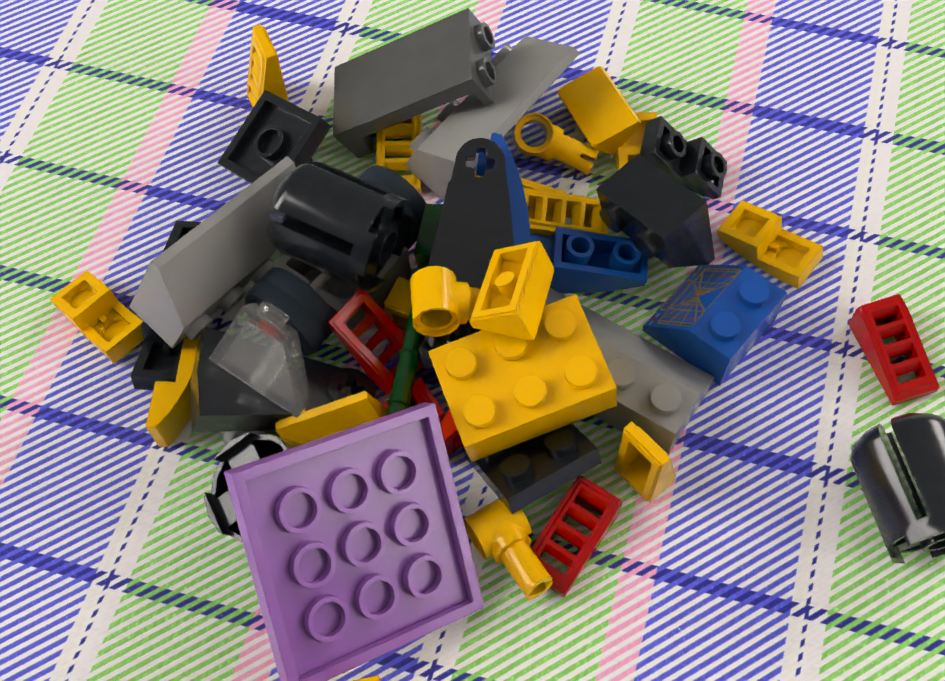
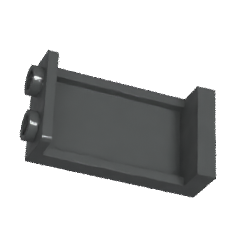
(412, 78)

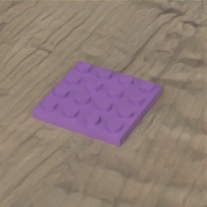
(355, 543)

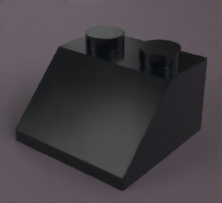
(657, 214)

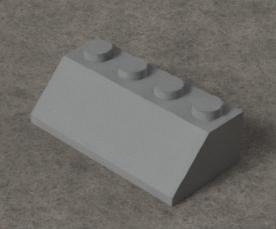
(522, 79)
(211, 263)
(651, 383)

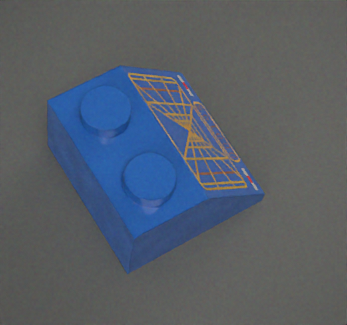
(716, 317)

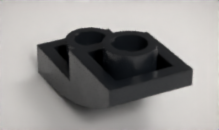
(689, 163)

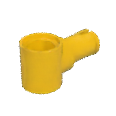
(555, 144)
(440, 301)
(506, 539)

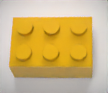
(520, 388)

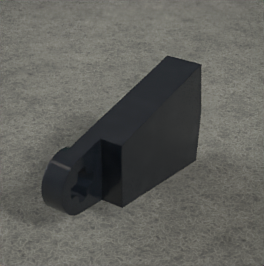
(473, 215)
(228, 404)

